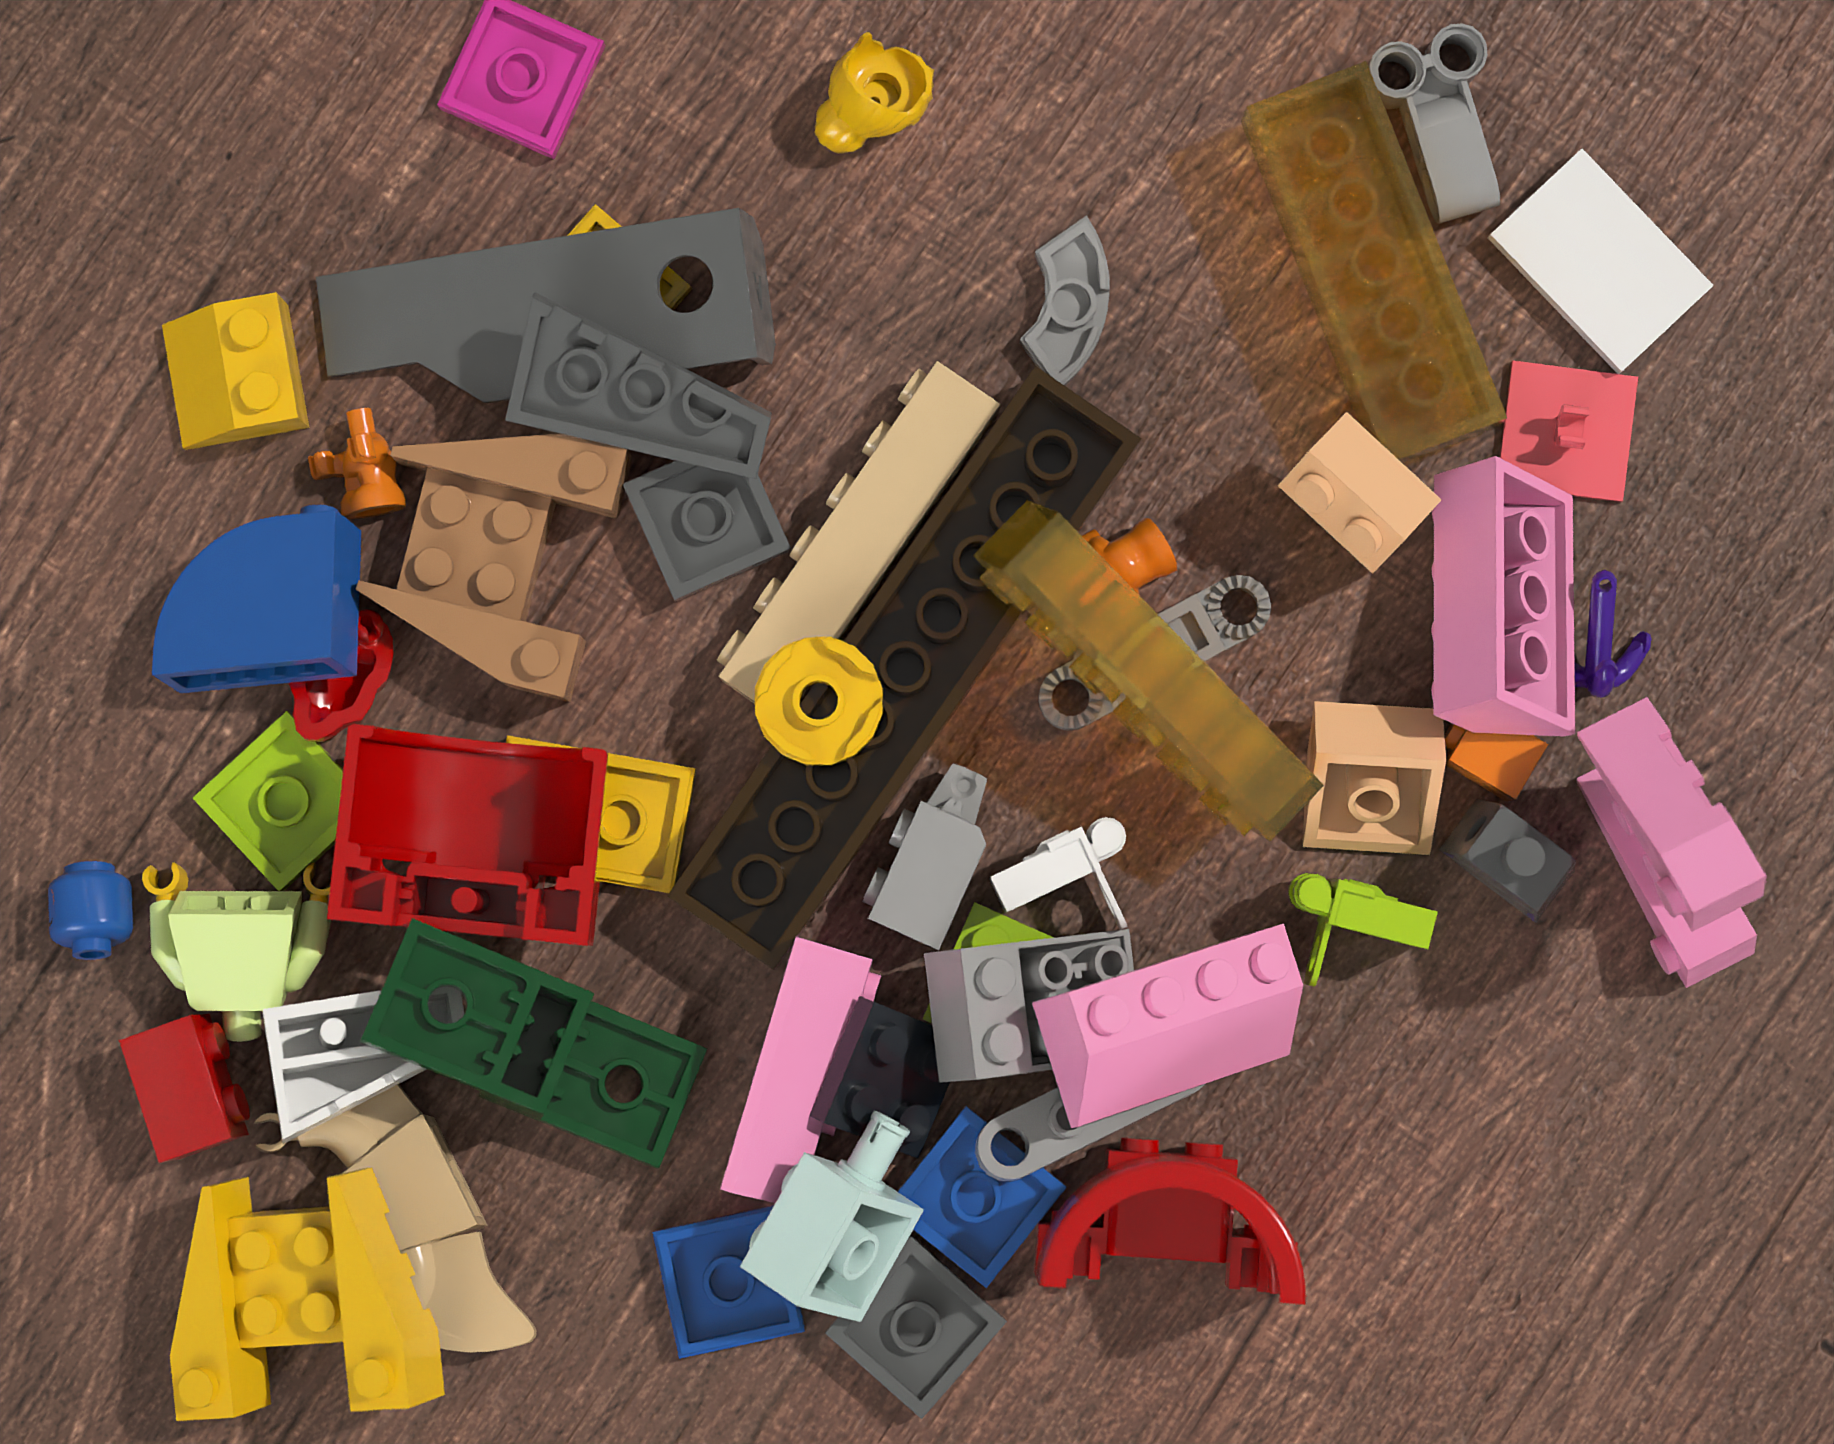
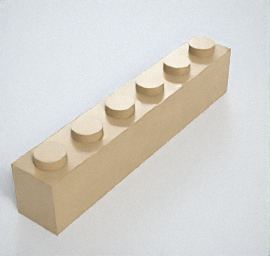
(869, 522)

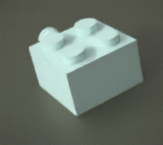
(836, 1227)

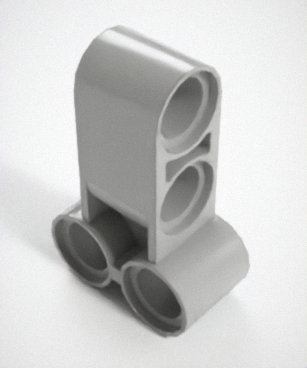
(1443, 122)

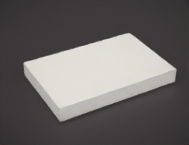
(1600, 261)

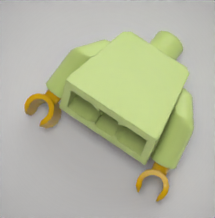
(236, 946)

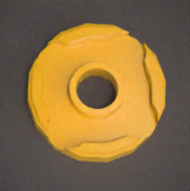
(813, 662)

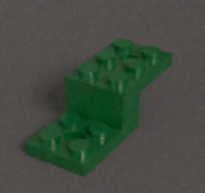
(533, 1044)

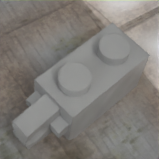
(934, 861)

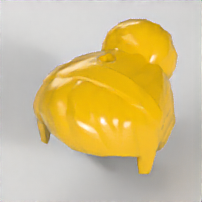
(867, 74)

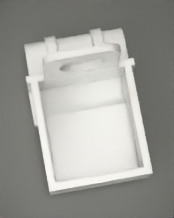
(1062, 862)

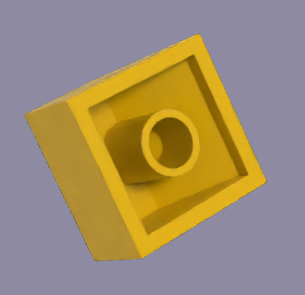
(235, 371)

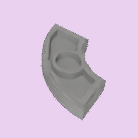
(1073, 304)

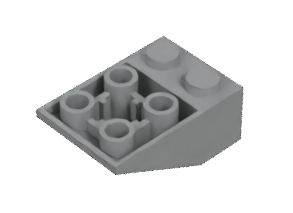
(987, 993)

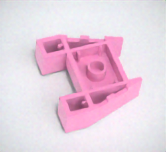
(1672, 845)

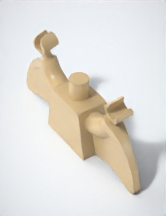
(427, 1217)

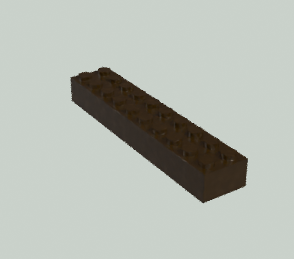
(929, 644)

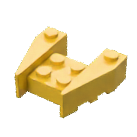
(299, 1282)

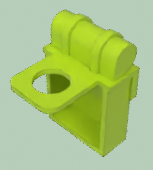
(1359, 909)

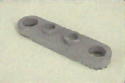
(1195, 621)
(1049, 1135)

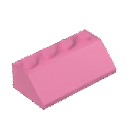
(1503, 601)
(1172, 1024)
(796, 1055)

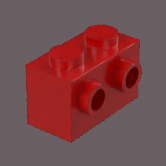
(186, 1086)

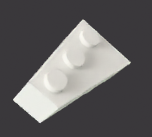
(323, 1065)

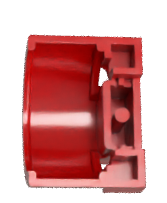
(479, 834)
(1172, 1211)

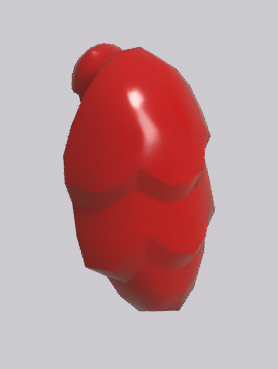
(334, 704)

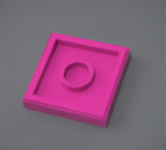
(521, 75)

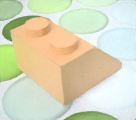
(1359, 492)
(1378, 777)

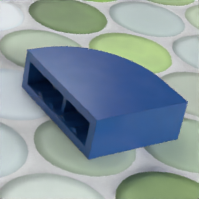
(264, 606)

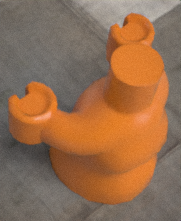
(366, 469)
(1137, 555)

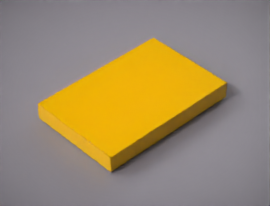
(641, 820)

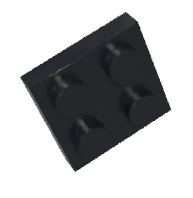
(883, 1067)

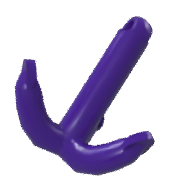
(1600, 672)

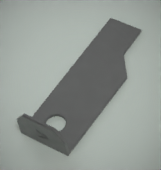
(472, 308)

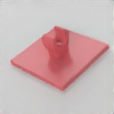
(1570, 427)

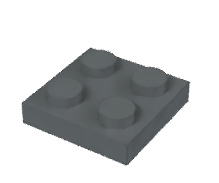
(705, 524)
(919, 1329)

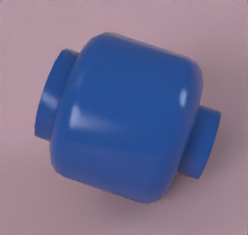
(90, 909)

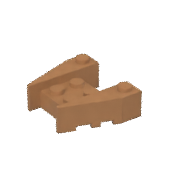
(483, 544)

